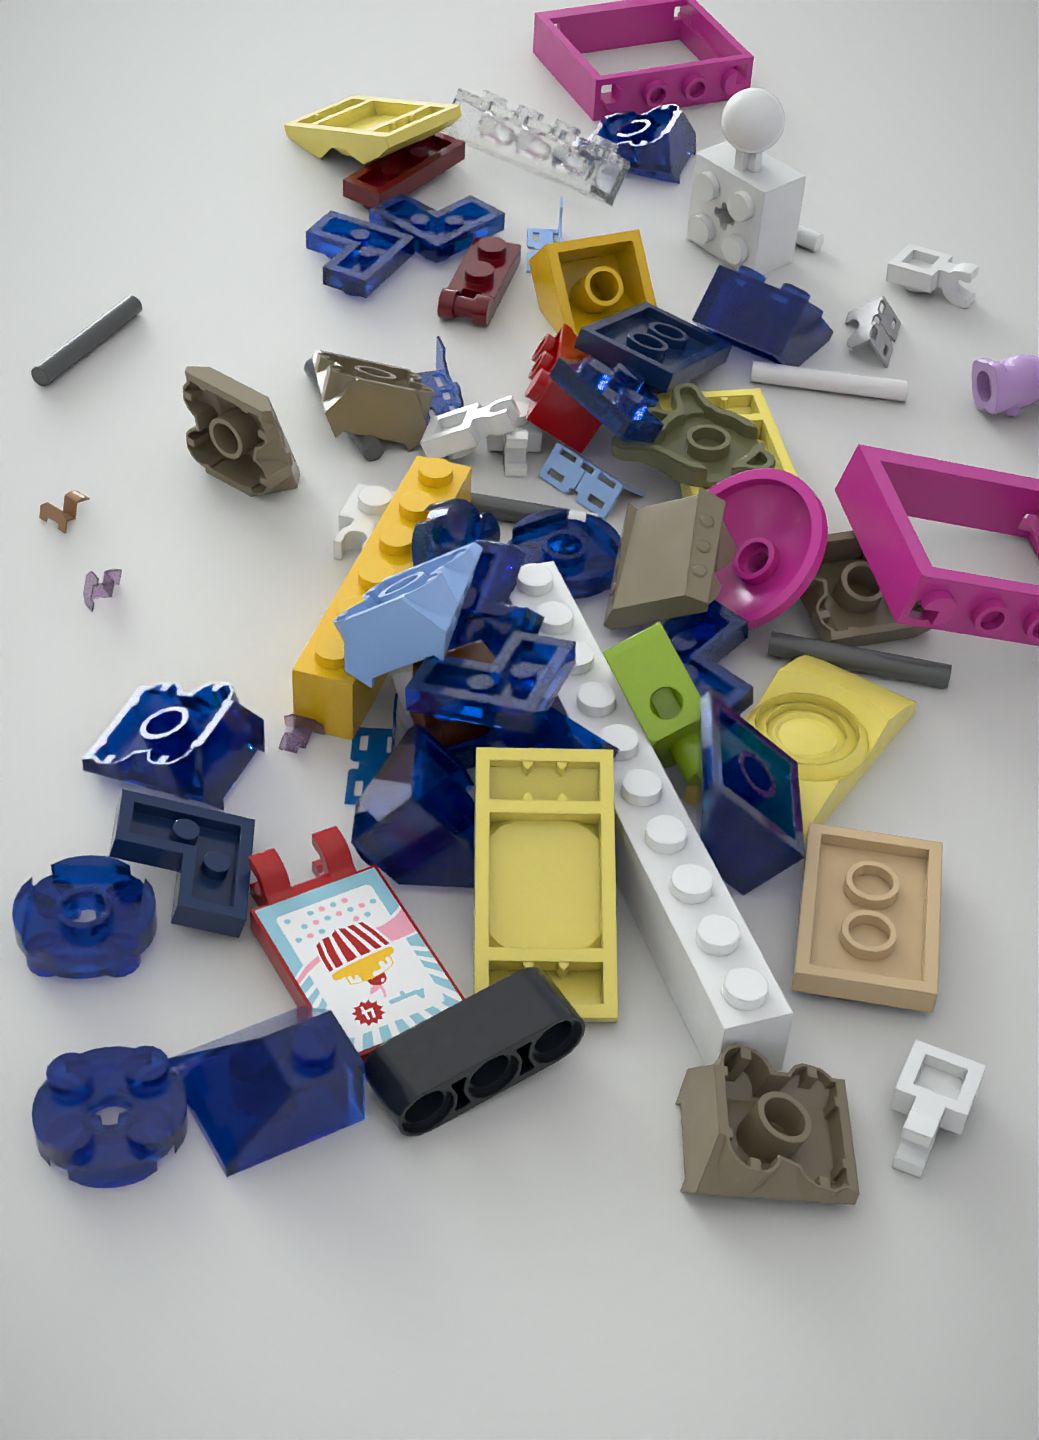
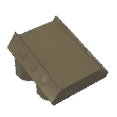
(372, 398)
(237, 434)
(669, 560)
(848, 601)
(766, 1131)

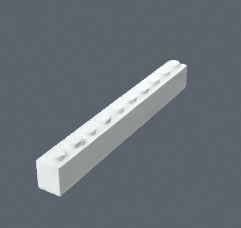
(660, 858)

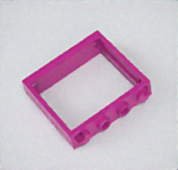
(721, 72)
(888, 486)

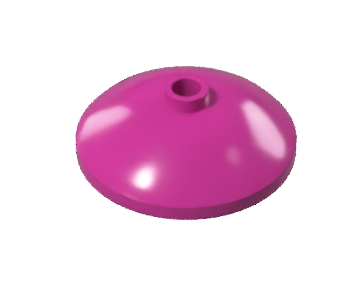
(778, 540)

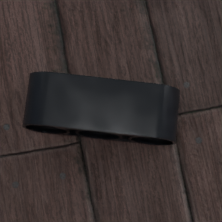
(473, 1051)

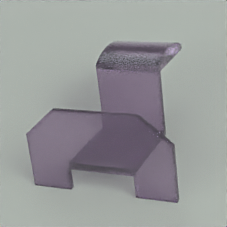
(96, 590)
(301, 733)

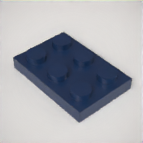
(655, 345)

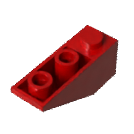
(551, 405)

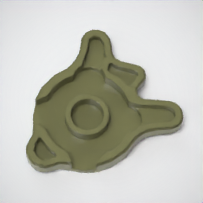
(698, 441)

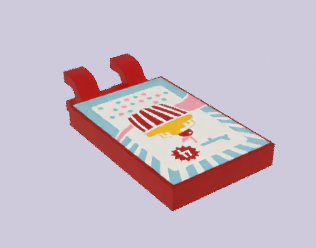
(347, 944)

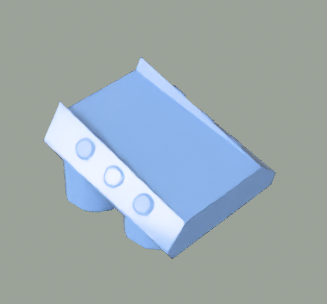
(407, 615)

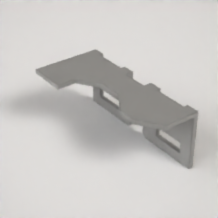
(884, 333)

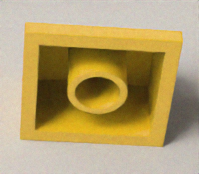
(590, 278)

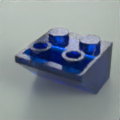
(761, 317)

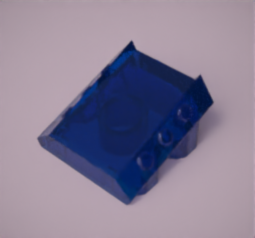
(652, 141)
(180, 742)

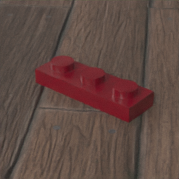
(403, 170)

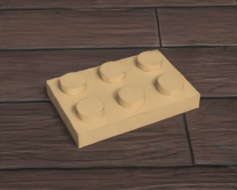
(869, 918)

